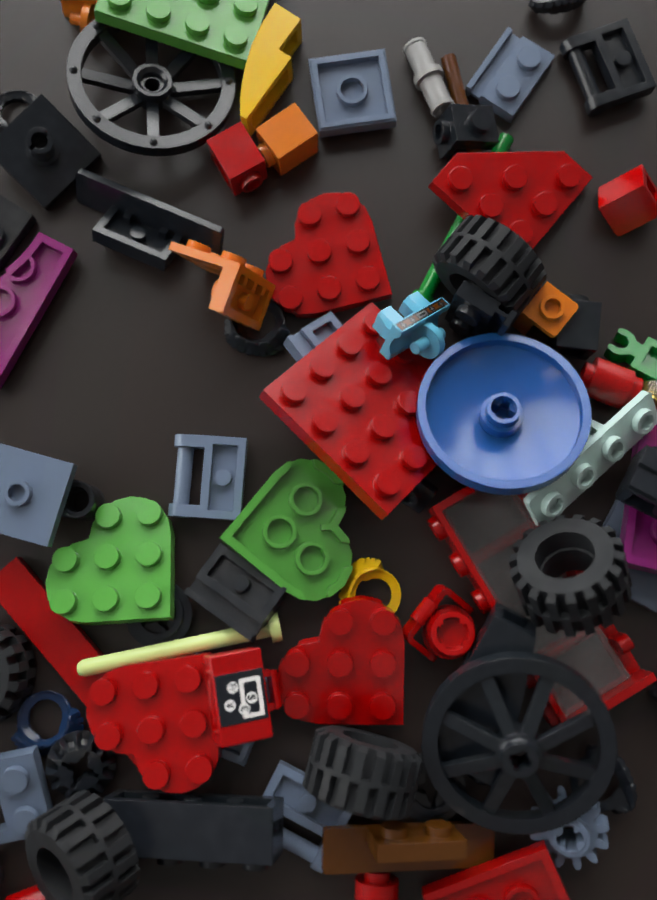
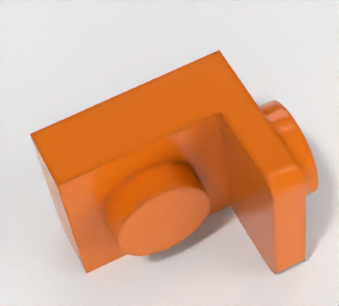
(547, 311)

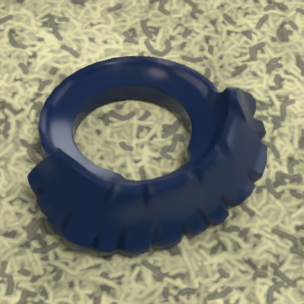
(27, 737)

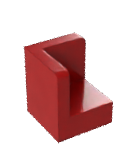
(628, 200)

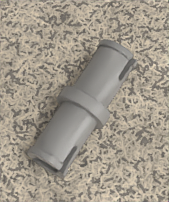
(428, 76)

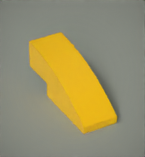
(269, 65)

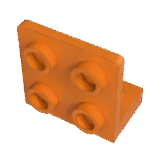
(239, 291)

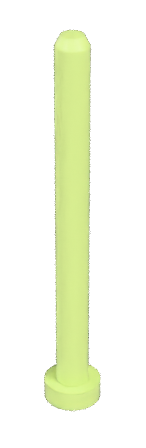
(175, 648)

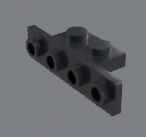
(140, 223)

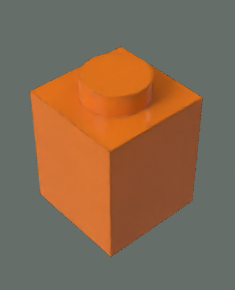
(287, 139)

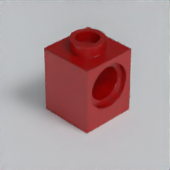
(238, 159)

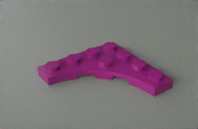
(27, 293)

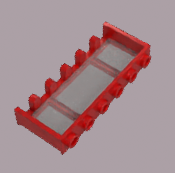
(482, 538)

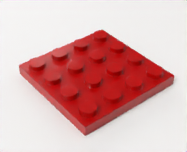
(358, 411)

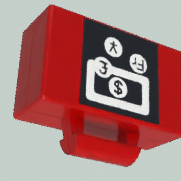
(240, 696)

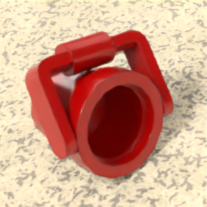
(444, 628)

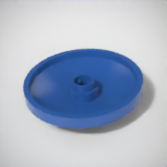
(503, 413)

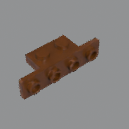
(405, 846)

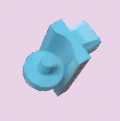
(416, 331)

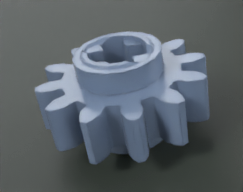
(579, 841)

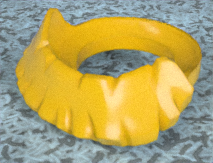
(367, 569)

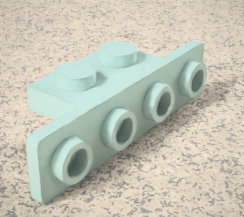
(603, 448)

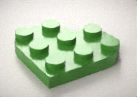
(295, 532)
(120, 571)

